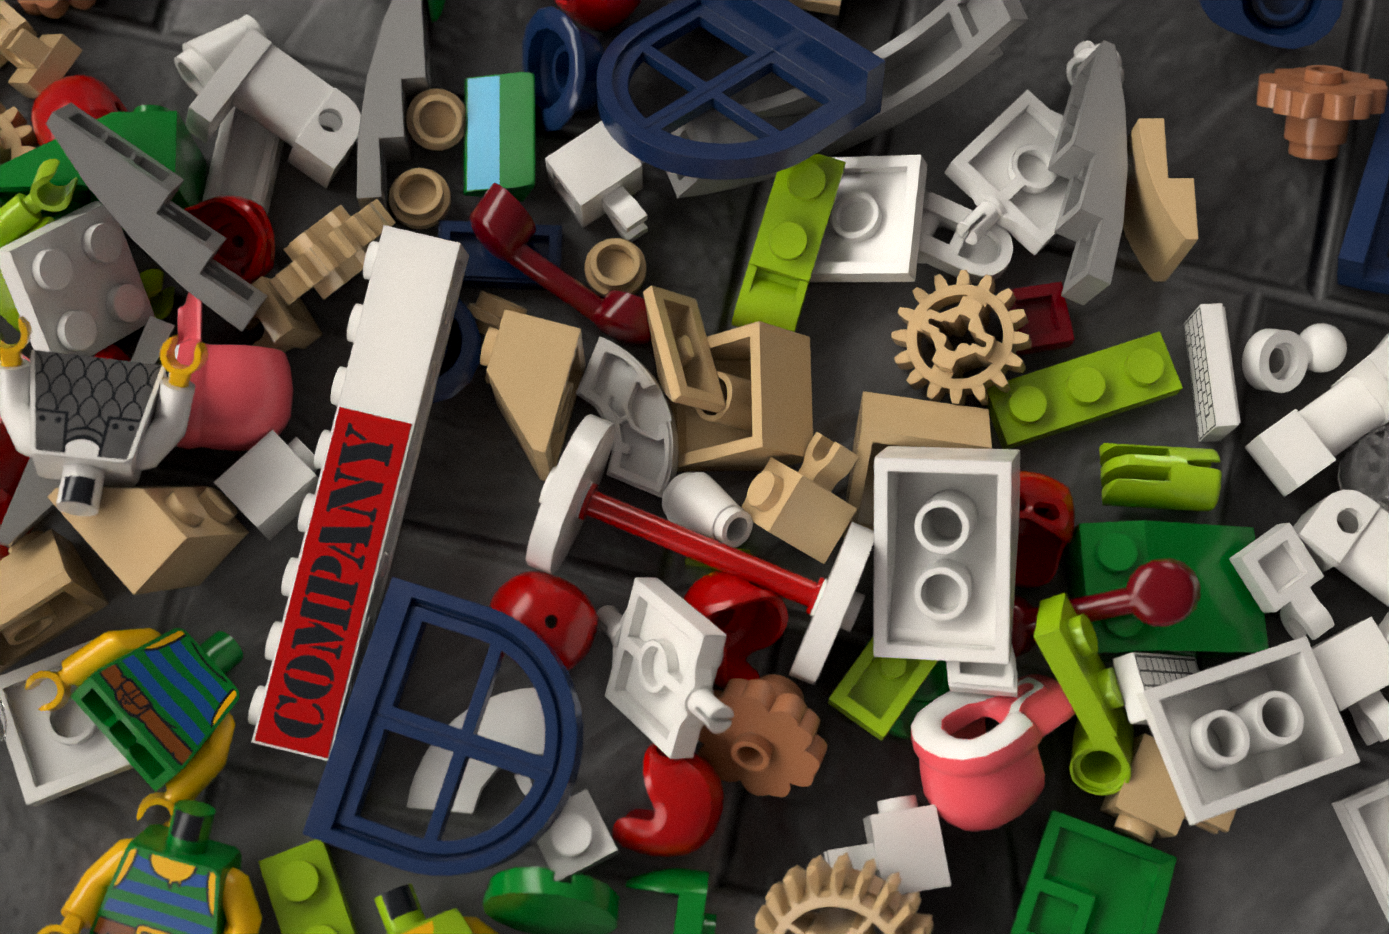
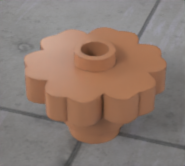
(1320, 105)
(769, 738)

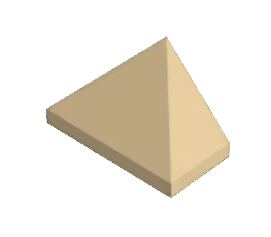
(682, 350)

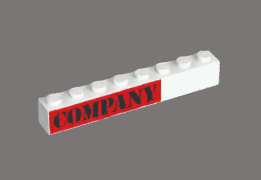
(360, 490)

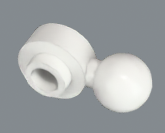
(1279, 358)

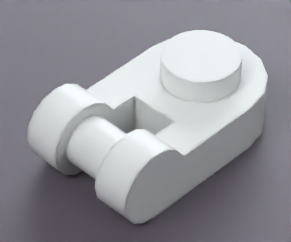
(987, 256)

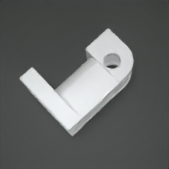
(284, 101)
(1311, 438)
(1353, 536)

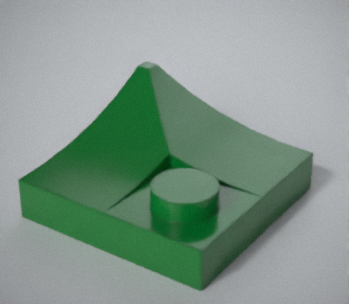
(1093, 882)

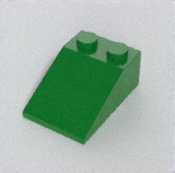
(149, 128)
(1226, 615)

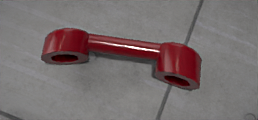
(504, 231)
(1156, 593)

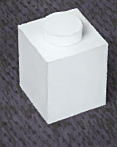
(271, 482)

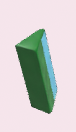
(499, 133)

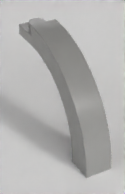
(919, 70)

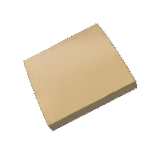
(1158, 209)

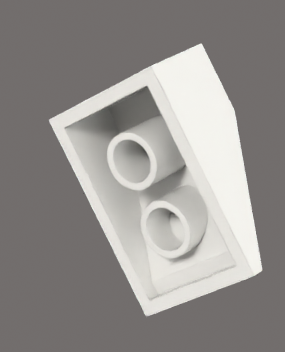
(945, 552)
(1247, 729)

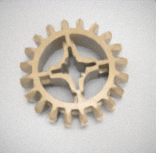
(811, 897)

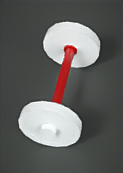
(572, 495)

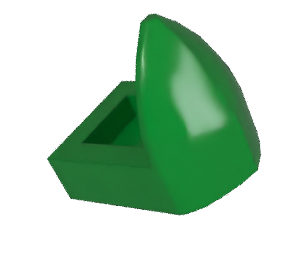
(691, 891)

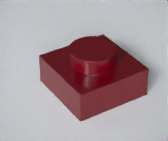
(1047, 317)

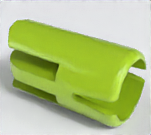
(1159, 477)

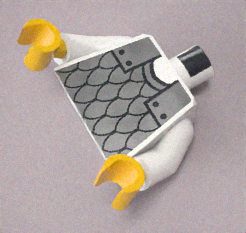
(94, 415)

